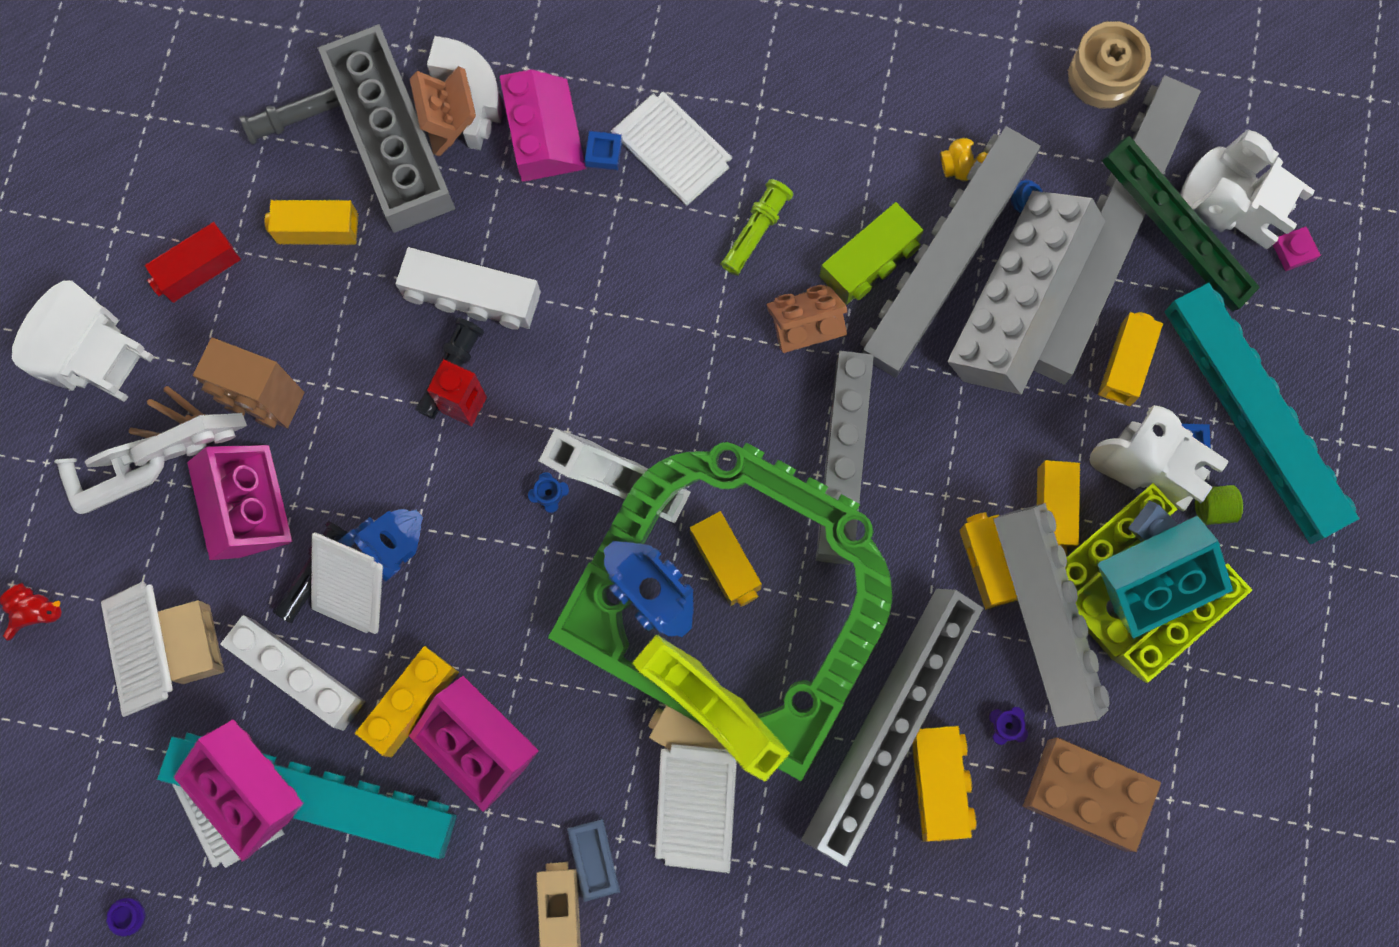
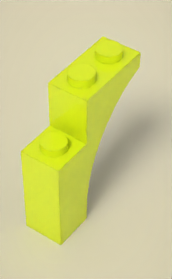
(713, 706)

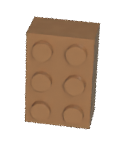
(248, 384)
(1092, 795)

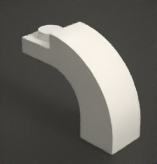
(444, 59)

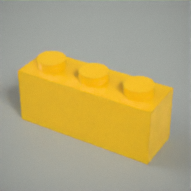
(406, 702)
(943, 784)

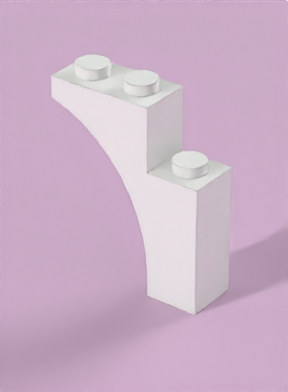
(599, 467)

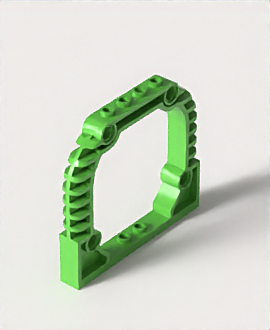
(595, 626)

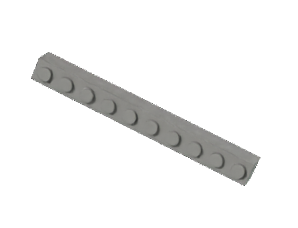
(1157, 136)

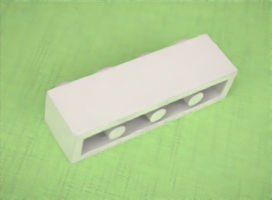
(468, 288)
(293, 673)

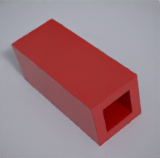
(191, 263)
(457, 392)

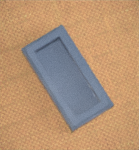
(593, 860)

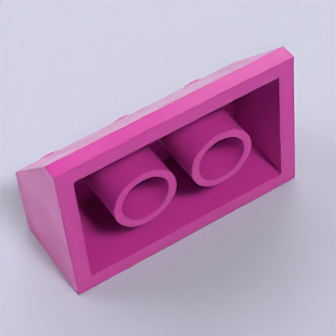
(541, 124)
(238, 500)
(472, 742)
(237, 789)

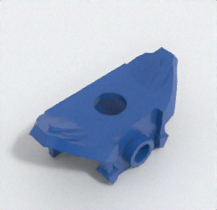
(400, 527)
(631, 564)

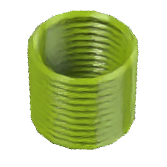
(1220, 506)

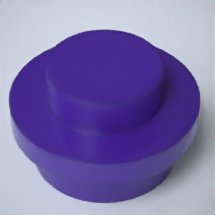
(126, 917)

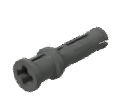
(275, 119)

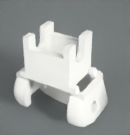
(1229, 194)
(75, 335)
(1167, 461)

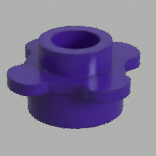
(1017, 731)

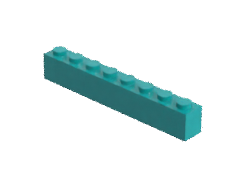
(1261, 414)
(349, 808)

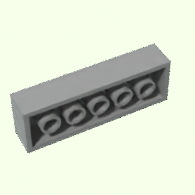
(386, 129)
(1027, 291)

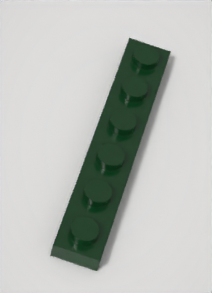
(1180, 223)

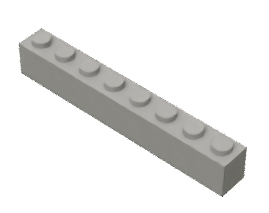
(950, 251)
(892, 725)

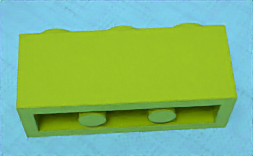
(872, 254)

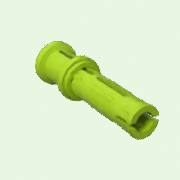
(763, 214)

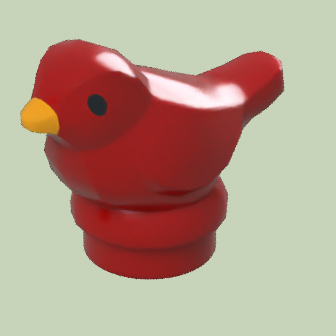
(27, 609)

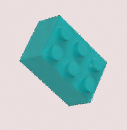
(1165, 576)

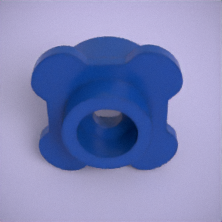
(545, 483)

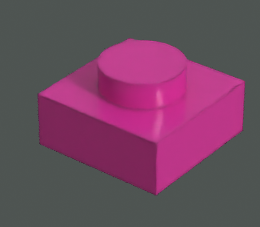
(1296, 249)

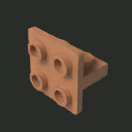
(443, 107)
(808, 317)

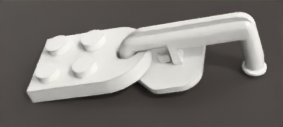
(149, 454)

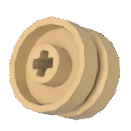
(1109, 64)

